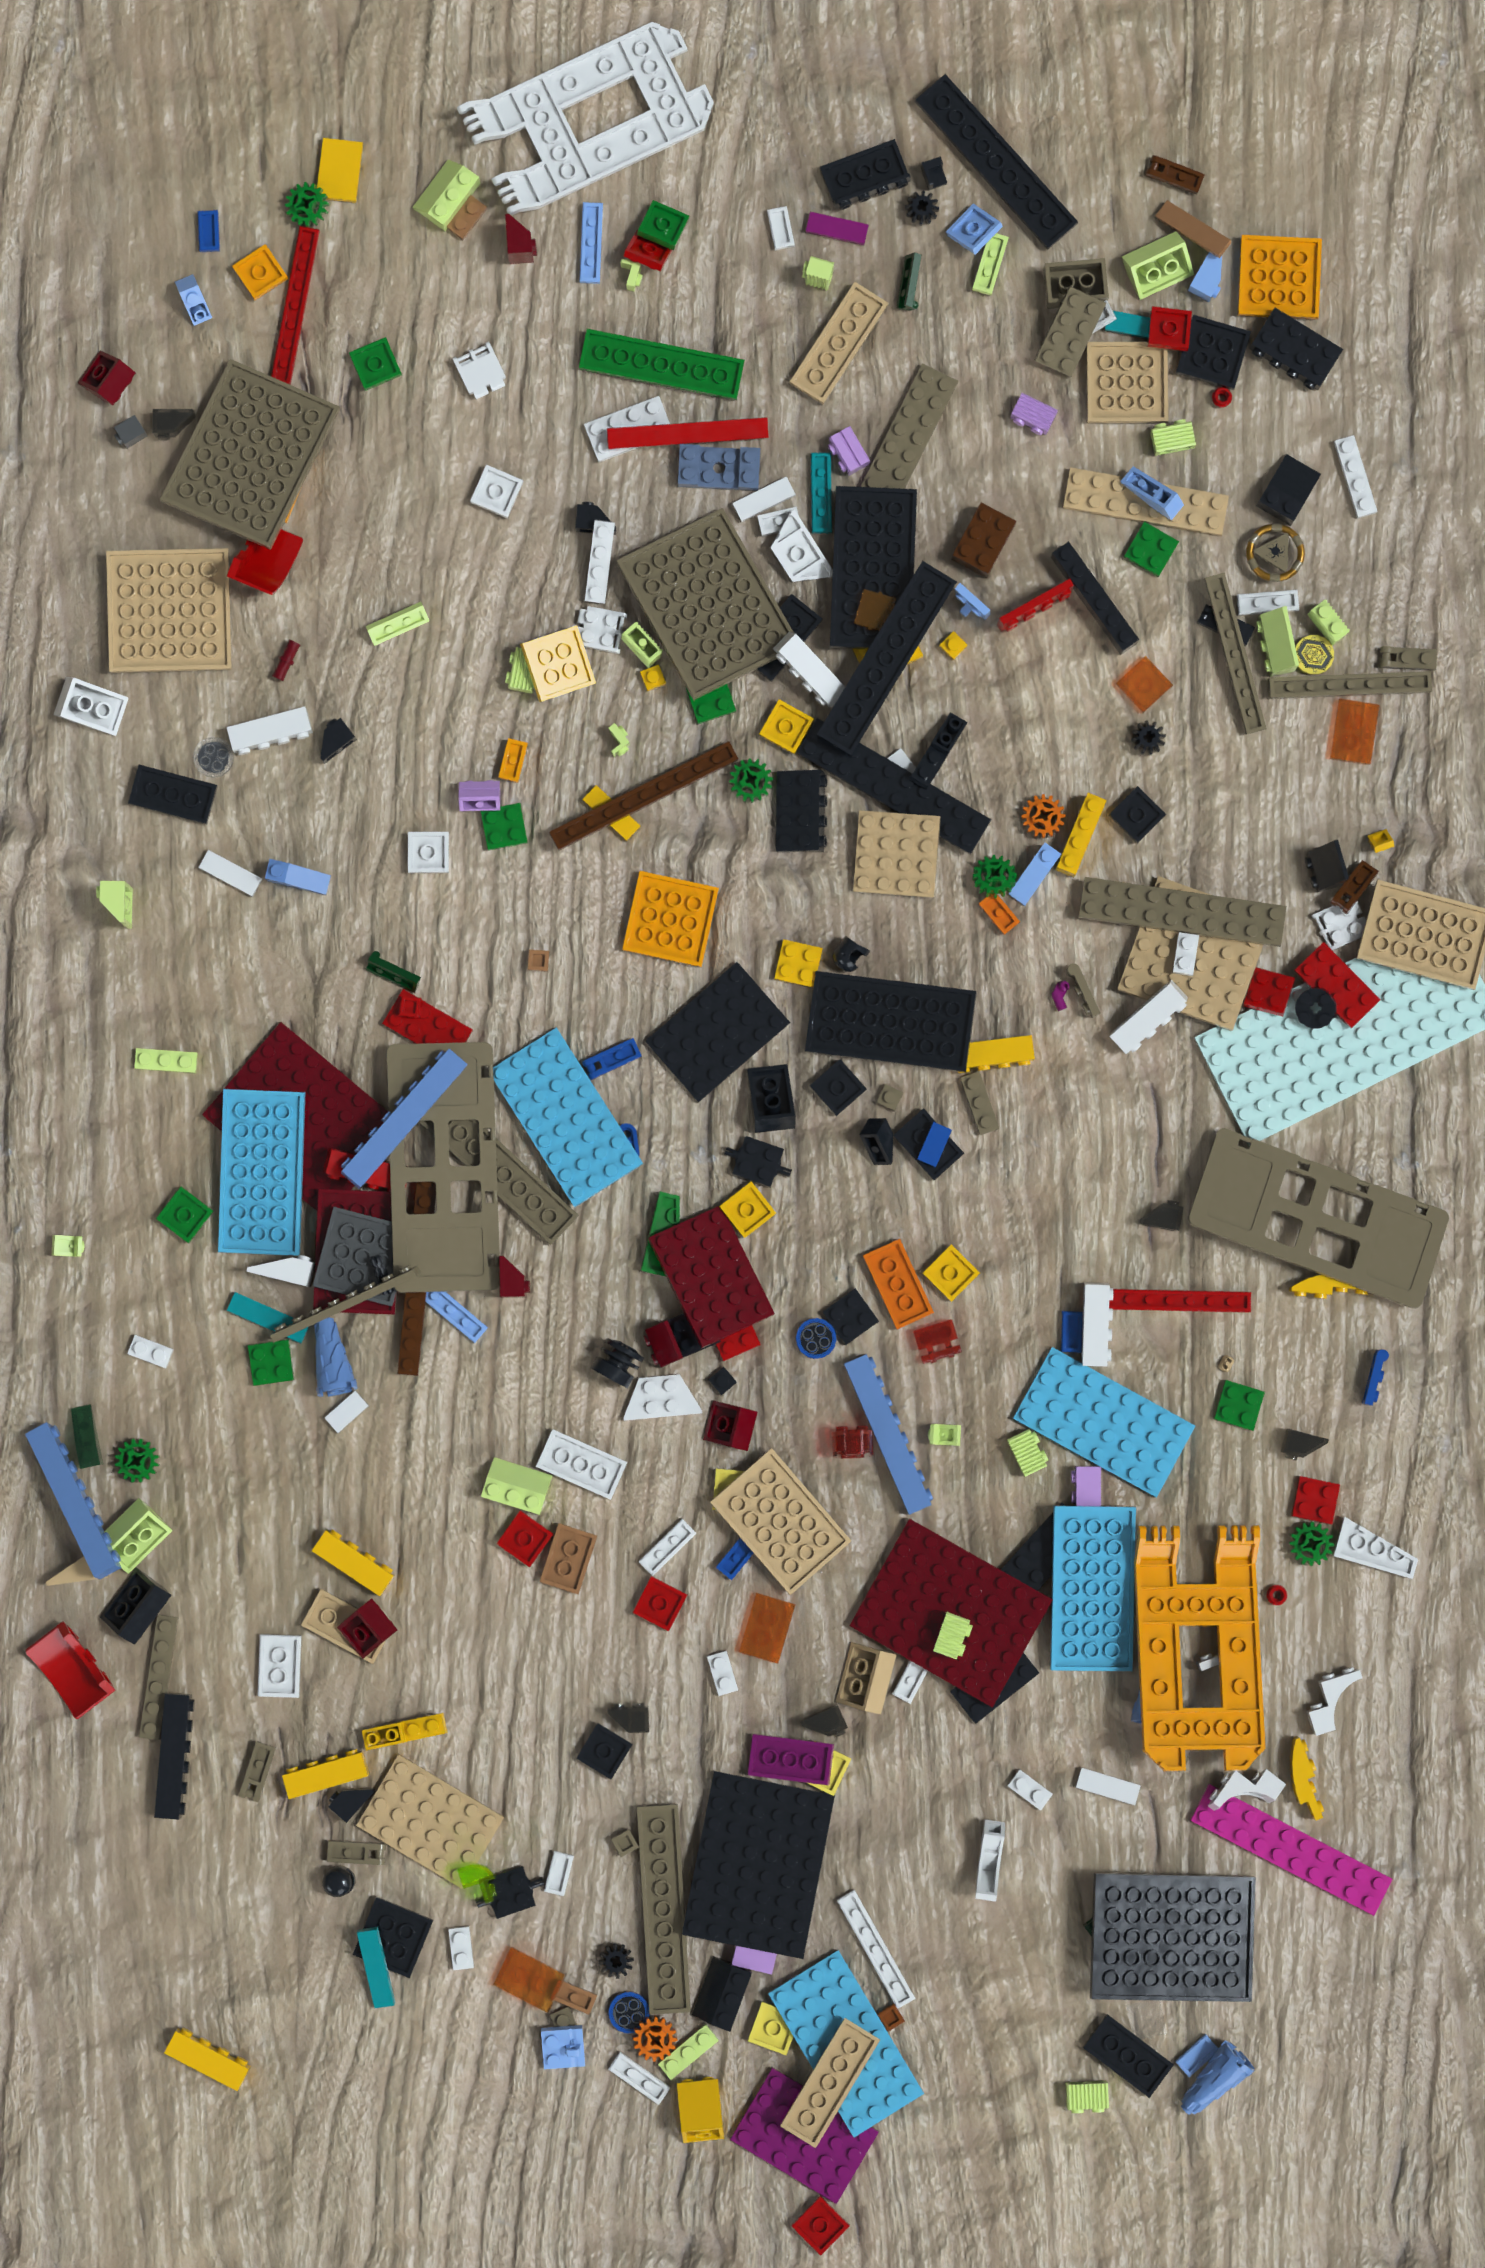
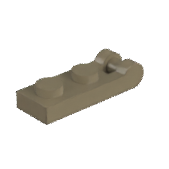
(1409, 658)
(1082, 989)
(257, 1770)
(355, 1852)

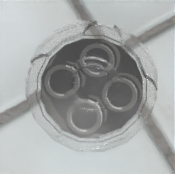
(213, 757)

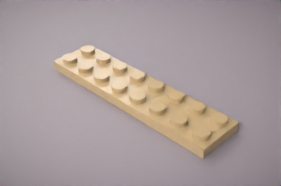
(1107, 496)

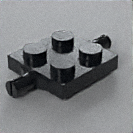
(758, 1161)
(513, 1892)

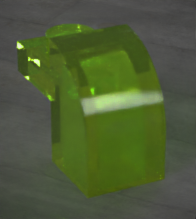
(478, 1874)

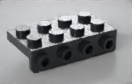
(865, 174)
(1295, 349)
(801, 811)

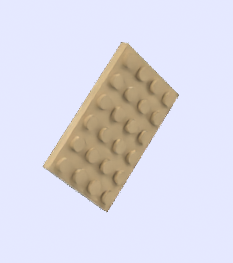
(1424, 935)
(780, 1521)
(429, 1820)

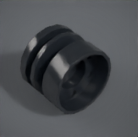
(617, 1362)

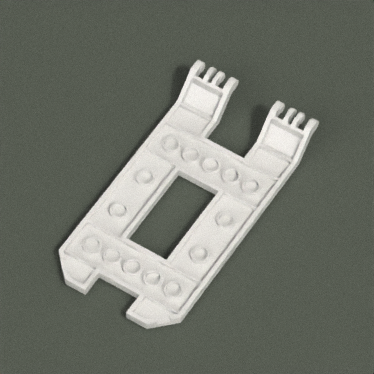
(539, 107)

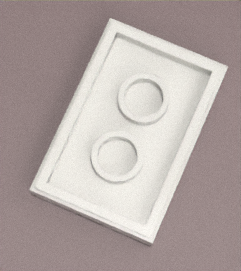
(279, 1666)

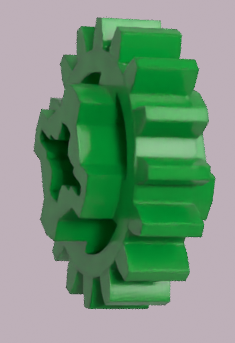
(299, 207)
(741, 785)
(994, 884)
(129, 1449)
(1307, 1534)

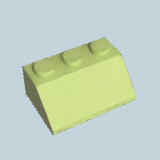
(447, 193)
(1158, 265)
(1277, 642)
(118, 899)
(516, 1486)
(137, 1534)

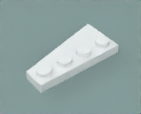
(1368, 1549)

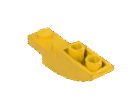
(1321, 1287)
(404, 1731)
(1301, 1770)

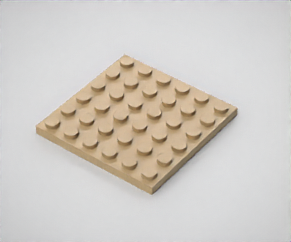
(168, 610)
(1219, 976)

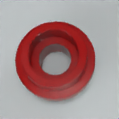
(1221, 391)
(1283, 1594)

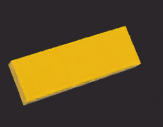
(625, 827)

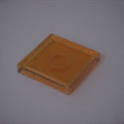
(1144, 684)

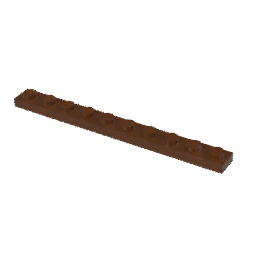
(643, 796)
(415, 1302)

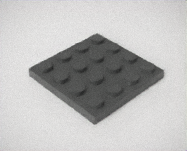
(347, 1253)

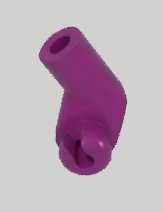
(1058, 994)

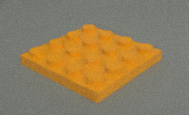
(1279, 275)
(670, 919)

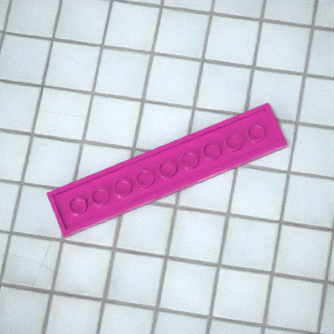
(1293, 1851)

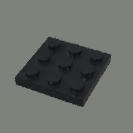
(1214, 352)
(400, 1933)

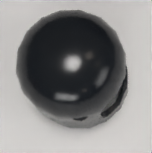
(847, 954)
(338, 1881)

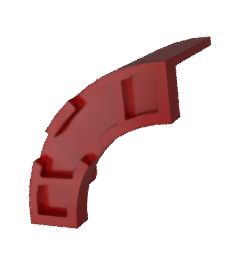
(264, 567)
(70, 1669)

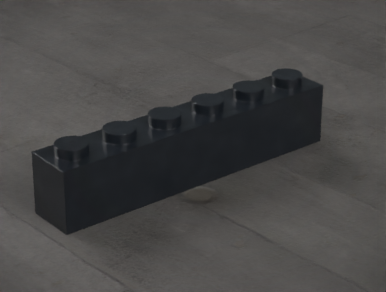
(1095, 598)
(173, 1756)

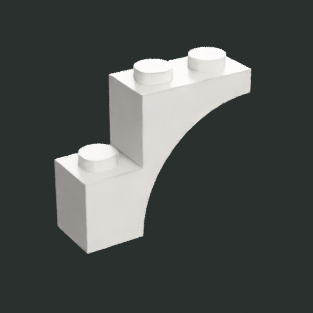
(1322, 1716)
(1264, 1786)
(989, 1860)

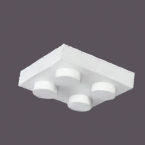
(496, 491)
(428, 852)

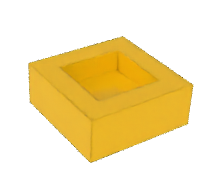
(953, 645)
(653, 677)
(1380, 841)

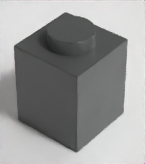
(129, 432)

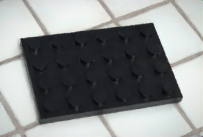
(717, 1032)

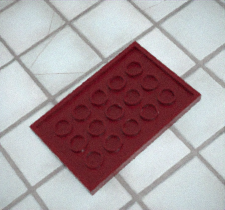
(365, 1202)
(711, 1276)

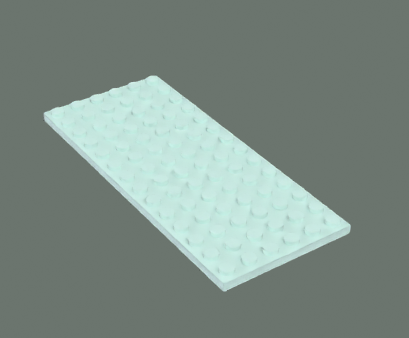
(1284, 1071)

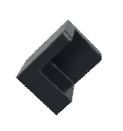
(933, 173)

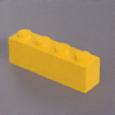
(1080, 835)
(1000, 1053)
(353, 1562)
(326, 1774)
(207, 2059)

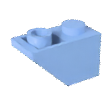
(193, 299)

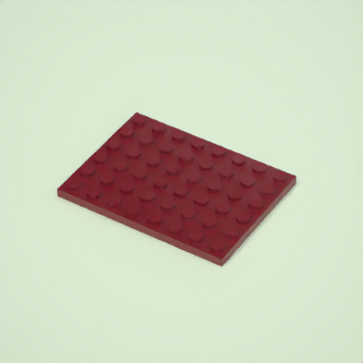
(335, 1107)
(933, 1577)

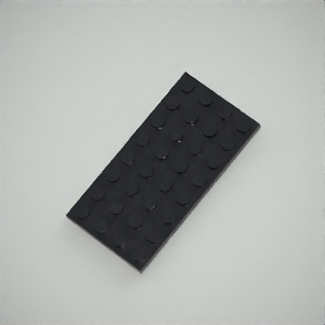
(870, 553)
(890, 1021)

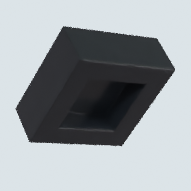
(722, 1381)

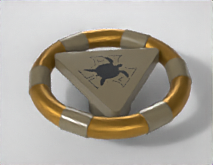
(1275, 552)

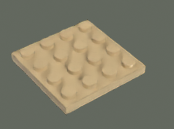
(1126, 383)
(896, 853)

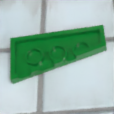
(664, 1217)

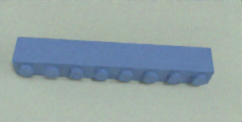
(404, 1118)
(887, 1434)
(73, 1500)

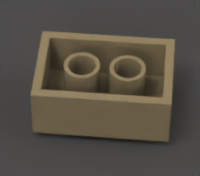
(1083, 275)

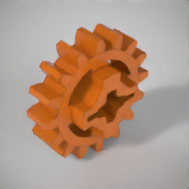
(1039, 807)
(649, 2044)

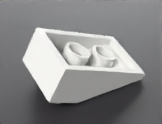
(90, 706)
(291, 1270)

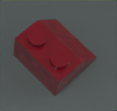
(519, 242)
(107, 377)
(512, 1281)
(663, 1343)
(730, 1425)
(367, 1628)

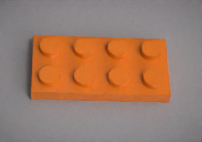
(898, 1284)

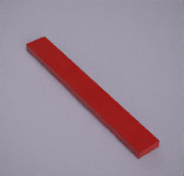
(295, 304)
(687, 433)
(1181, 1300)

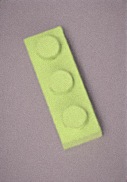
(990, 264)
(397, 623)
(166, 1060)
(688, 2051)

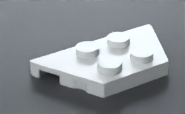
(799, 552)
(661, 1398)

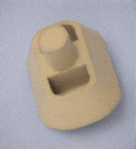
(1226, 1363)

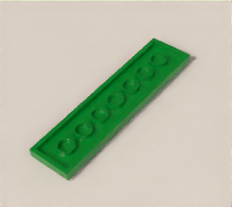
(661, 364)

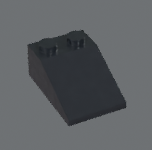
(1288, 490)
(1327, 866)
(771, 1098)

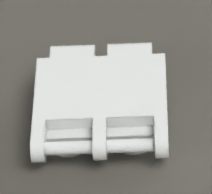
(480, 371)
(600, 628)
(1340, 926)

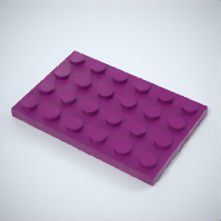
(822, 2168)

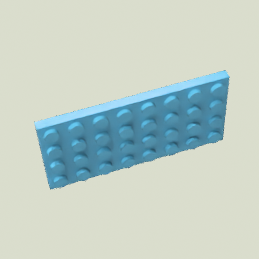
(565, 1117)
(261, 1172)
(1104, 1422)
(1092, 1588)
(813, 2010)

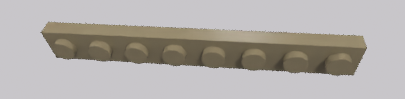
(1235, 653)
(1350, 685)
(352, 1298)

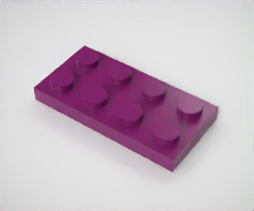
(791, 1759)

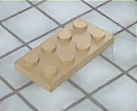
(326, 1615)

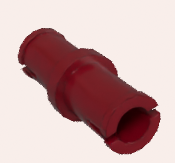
(286, 660)

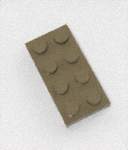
(1070, 331)

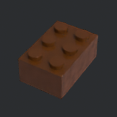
(983, 540)

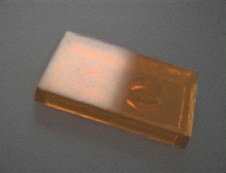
(1354, 731)
(767, 1628)
(529, 1979)

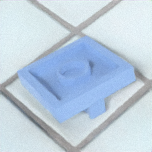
(974, 229)
(972, 603)
(563, 2047)

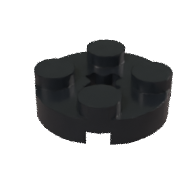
(1306, 1014)

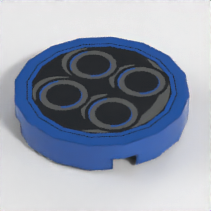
(816, 1338)
(627, 2011)

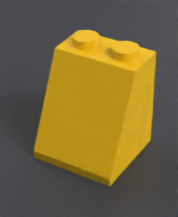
(700, 2110)

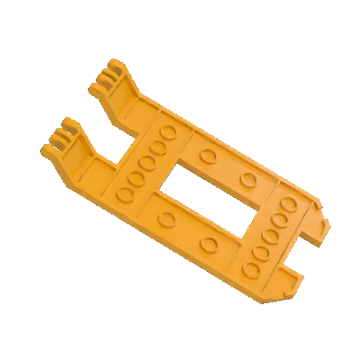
(1234, 1610)

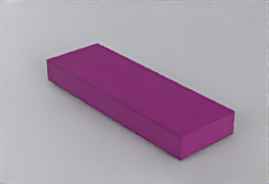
(837, 228)

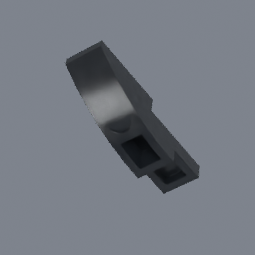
(938, 751)

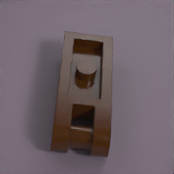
(1175, 174)
(1354, 886)

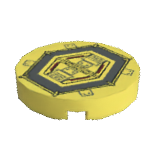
(1314, 654)

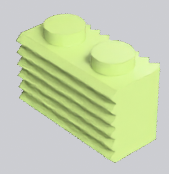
(818, 272)
(1172, 437)
(1328, 622)
(642, 644)
(519, 677)
(1027, 1452)
(952, 1636)
(1087, 2096)

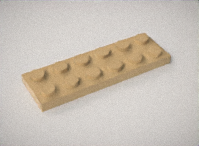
(839, 343)
(830, 2082)

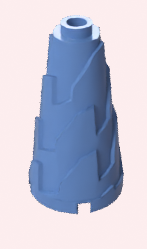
(332, 1365)
(1222, 2073)

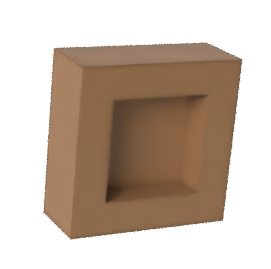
(538, 960)

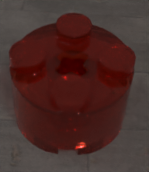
(852, 1442)

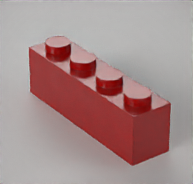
(336, 1158)

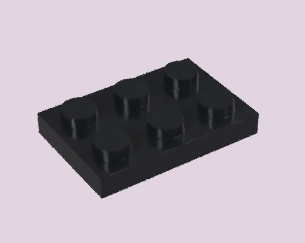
(913, 1136)

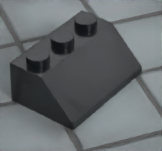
(135, 1606)
(721, 1993)

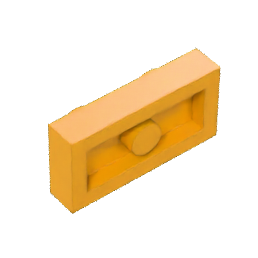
(513, 760)

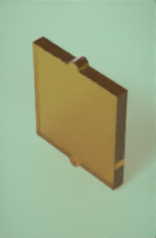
(874, 609)

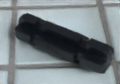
(380, 1271)

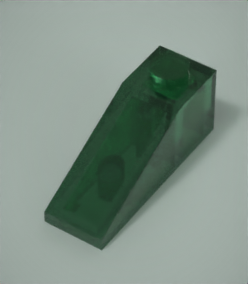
(86, 1437)

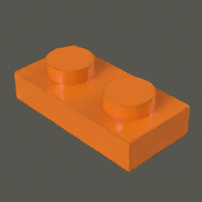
(999, 913)

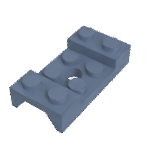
(740, 465)

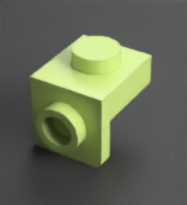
(634, 277)
(620, 736)
(67, 1246)
(944, 1434)

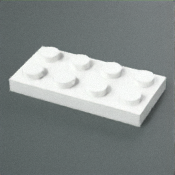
(644, 413)
(581, 1464)

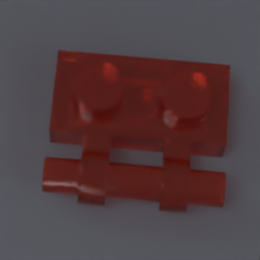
(935, 1335)

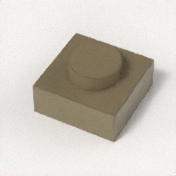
(889, 1097)
(625, 1843)
(563, 2017)

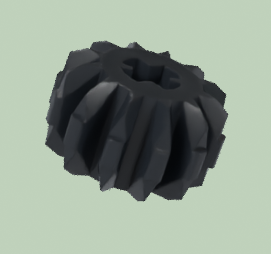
(920, 215)
(1143, 743)
(609, 1962)

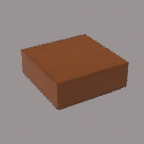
(890, 2017)

